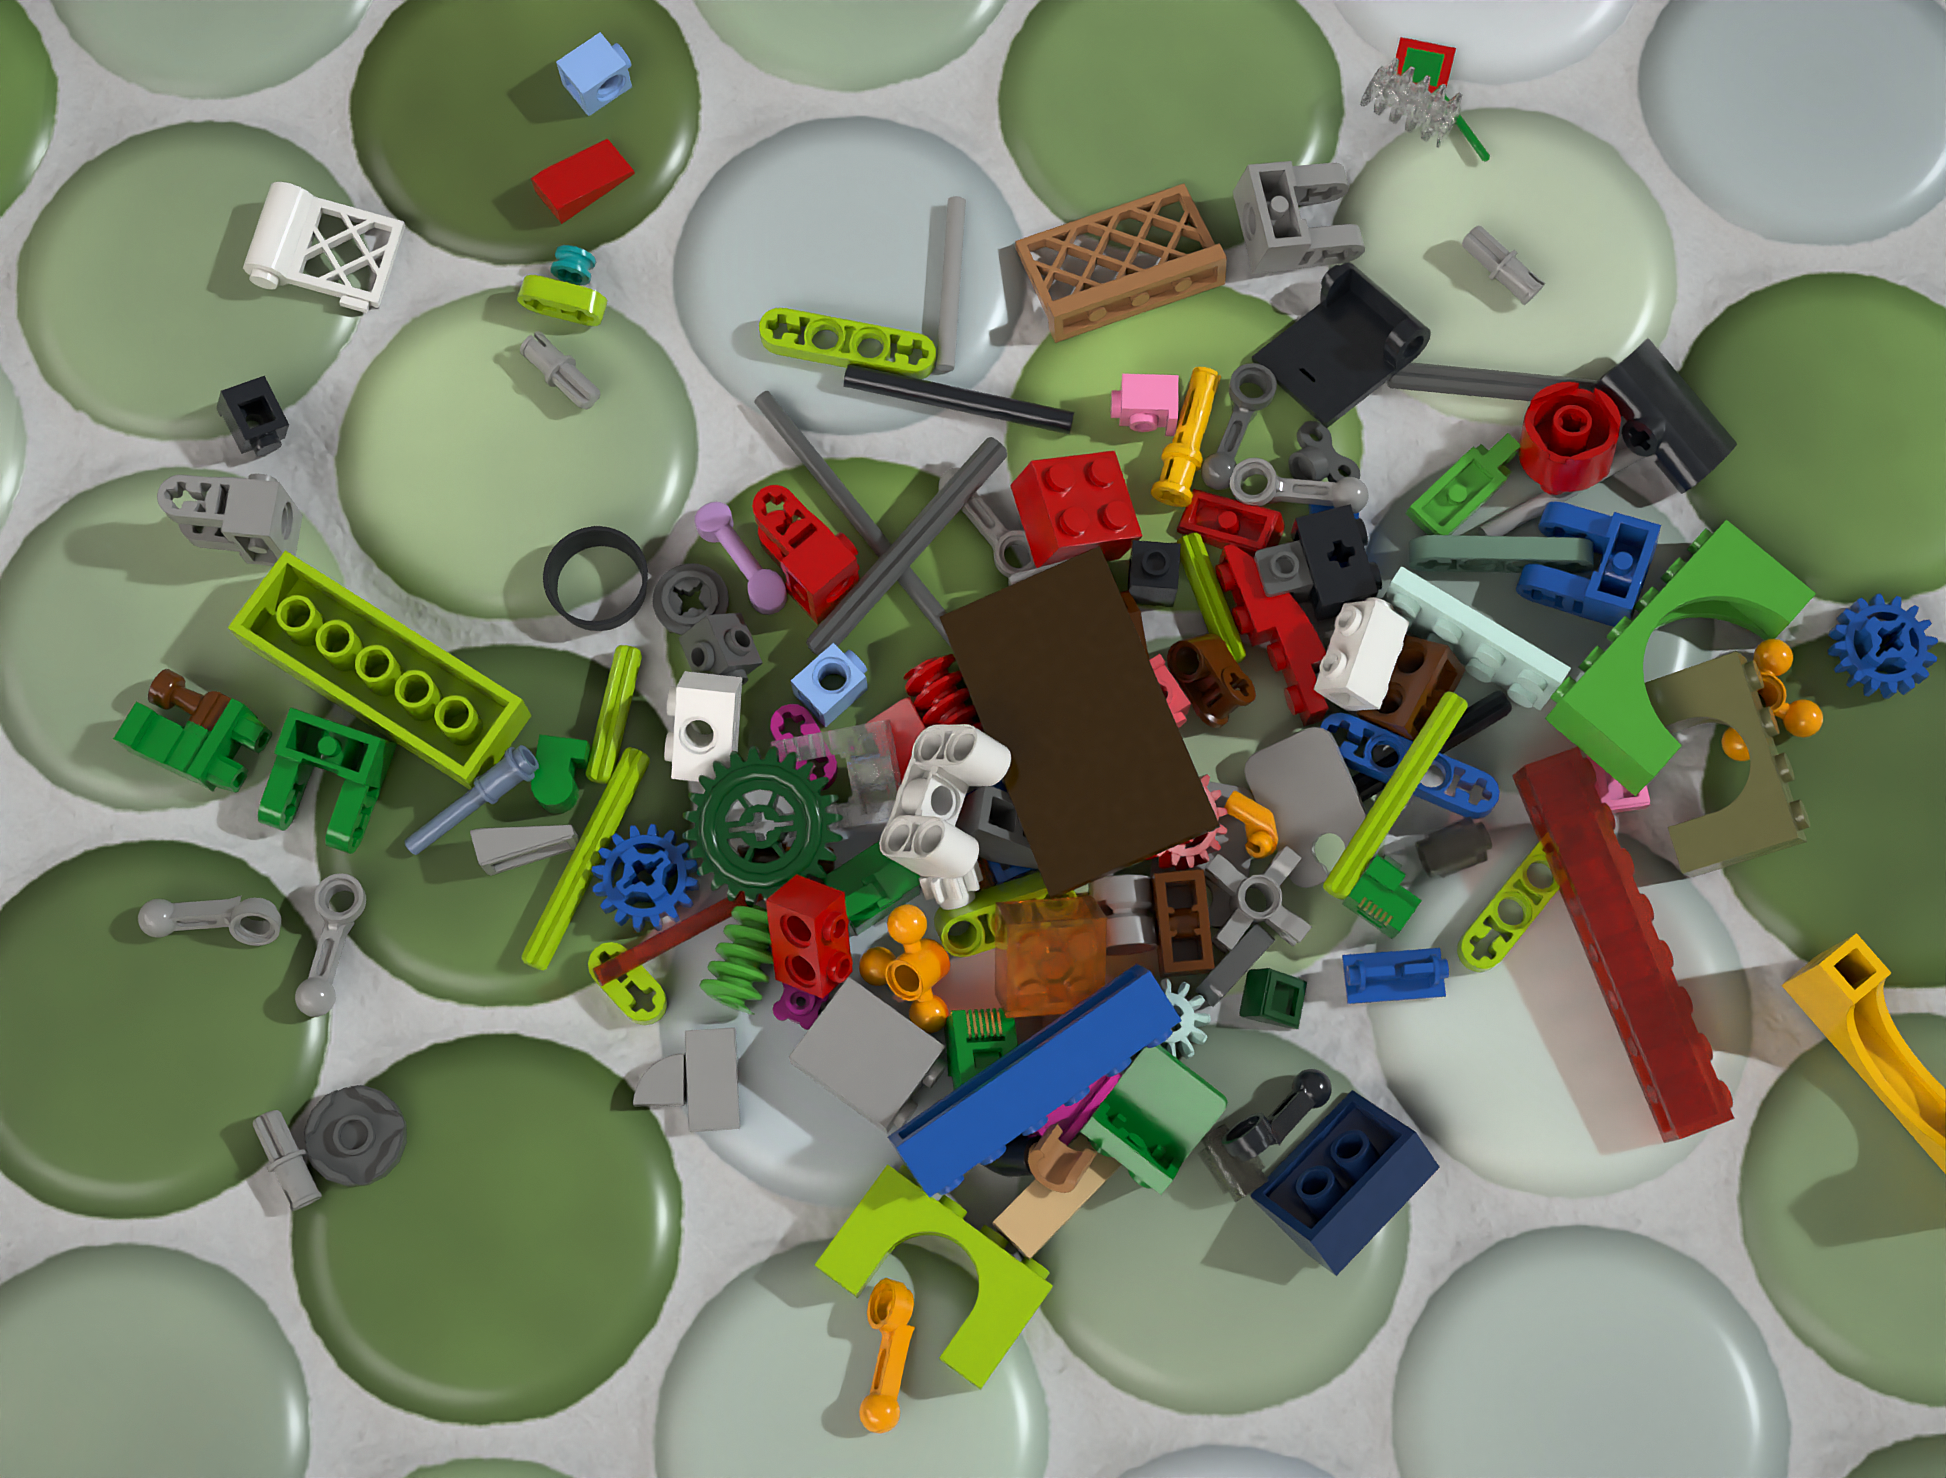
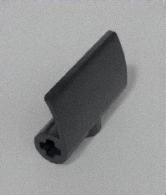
(1665, 417)

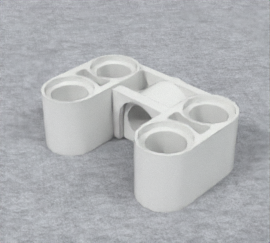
(931, 795)

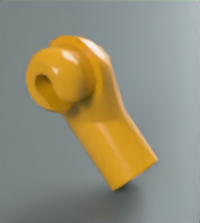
(1258, 822)

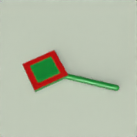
(1437, 63)

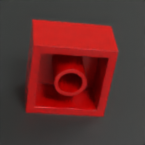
(1075, 507)

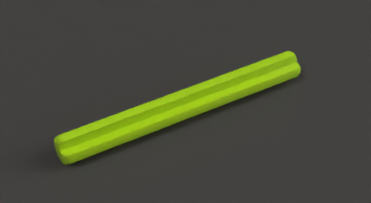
(1395, 796)
(579, 868)

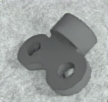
(1319, 458)

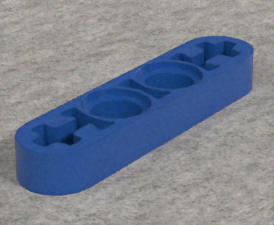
(1456, 803)

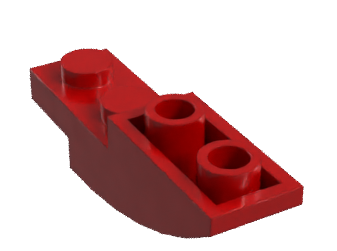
(1276, 619)

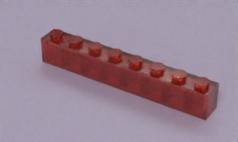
(1623, 945)

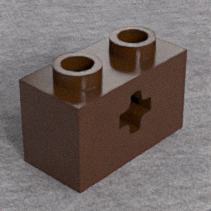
(1182, 923)

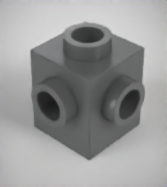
(721, 646)

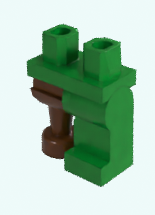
(206, 743)

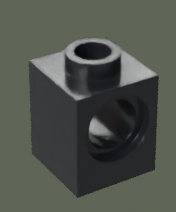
(1154, 572)

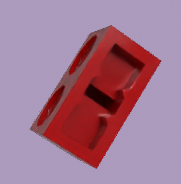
(809, 936)

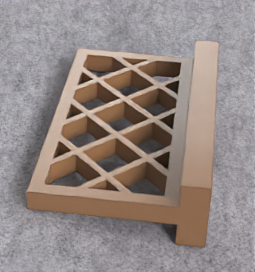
(1134, 288)

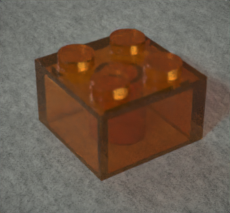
(1048, 954)

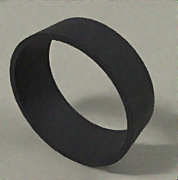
(581, 540)

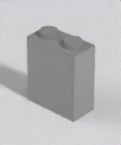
(869, 1056)

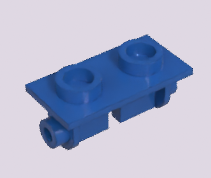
(1395, 975)

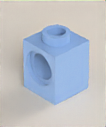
(595, 73)
(828, 704)

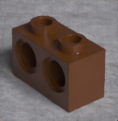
(1416, 685)

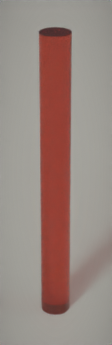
(668, 939)

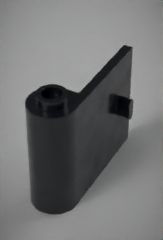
(1344, 345)

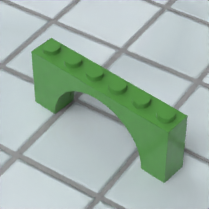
(1609, 705)

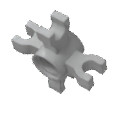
(1281, 920)

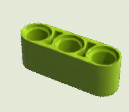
(981, 914)

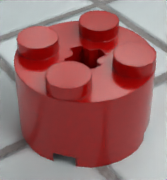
(1569, 437)

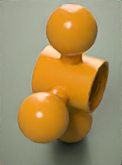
(1800, 717)
(914, 970)

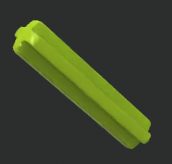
(1209, 593)
(613, 714)

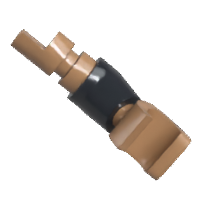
(1045, 1158)

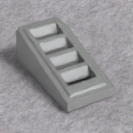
(517, 846)

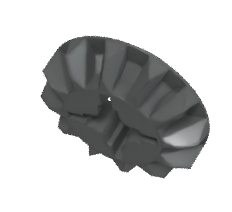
(687, 580)

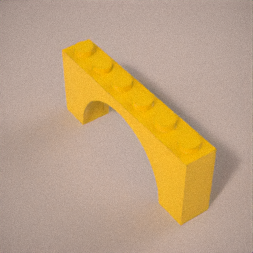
(1847, 1003)

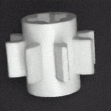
(952, 892)

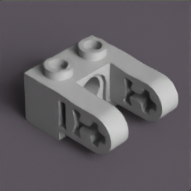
(1272, 223)
(252, 512)

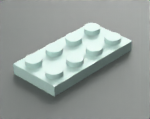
(1476, 641)

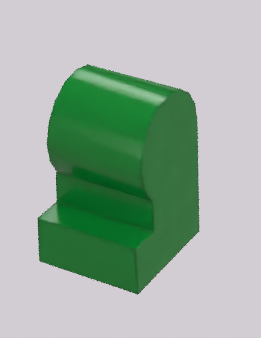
(555, 778)

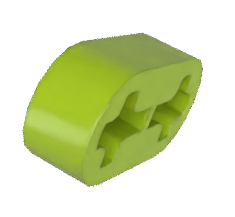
(562, 300)
(619, 991)

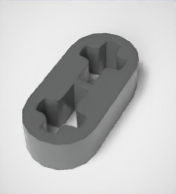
(1235, 965)

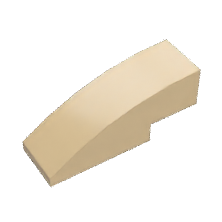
(1041, 1211)

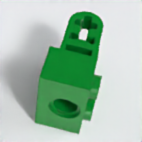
(324, 744)

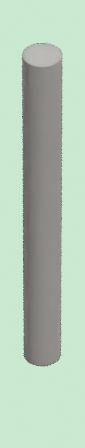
(950, 284)
(1536, 505)

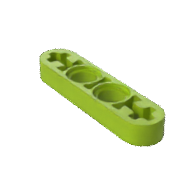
(849, 335)
(1526, 895)

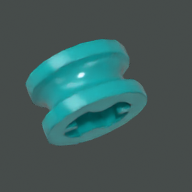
(573, 265)

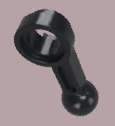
(1256, 1132)

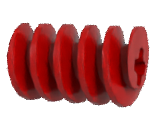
(938, 694)

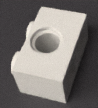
(711, 700)

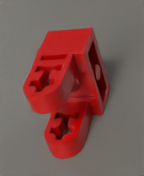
(816, 562)

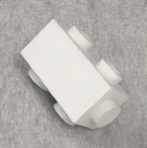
(1361, 655)

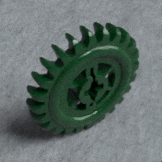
(714, 831)

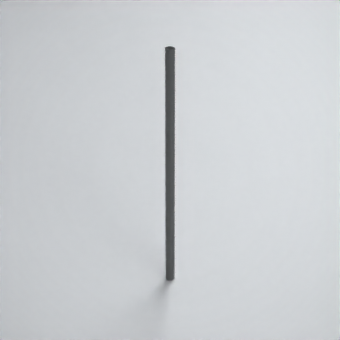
(848, 505)

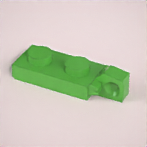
(1464, 488)

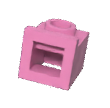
(1146, 402)

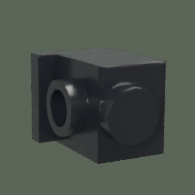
(257, 403)

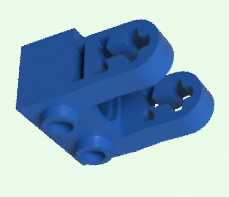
(1615, 588)

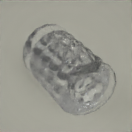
(1412, 101)

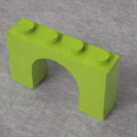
(899, 1211)

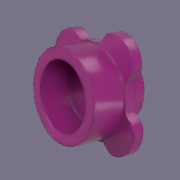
(788, 1009)

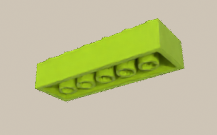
(380, 670)

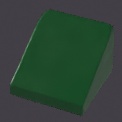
(1273, 998)

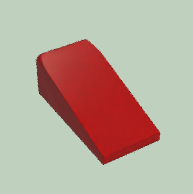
(581, 179)
(1228, 522)

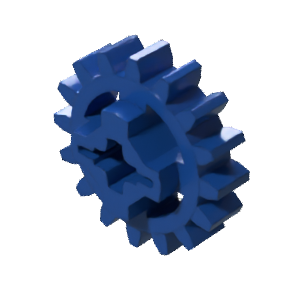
(1905, 651)
(631, 890)

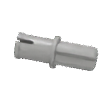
(1502, 264)
(560, 370)
(286, 1160)

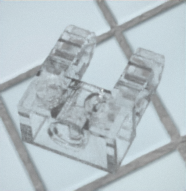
(870, 766)

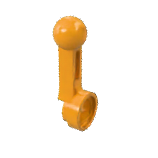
(889, 1312)

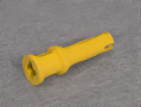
(1183, 455)

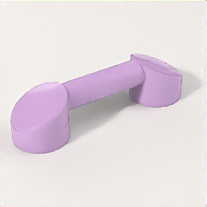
(765, 586)

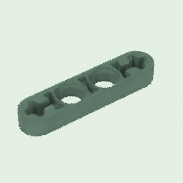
(1499, 553)

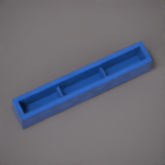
(1035, 1080)

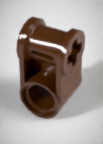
(1210, 678)

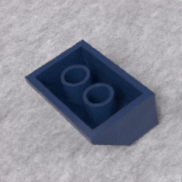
(1345, 1181)

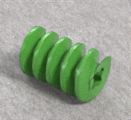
(741, 959)

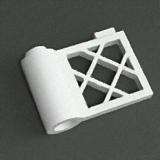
(286, 237)

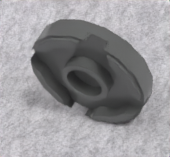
(355, 1136)

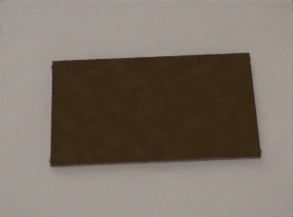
(1085, 723)

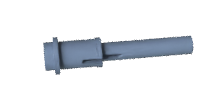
(515, 767)

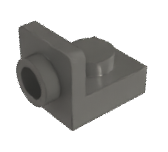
(1284, 571)

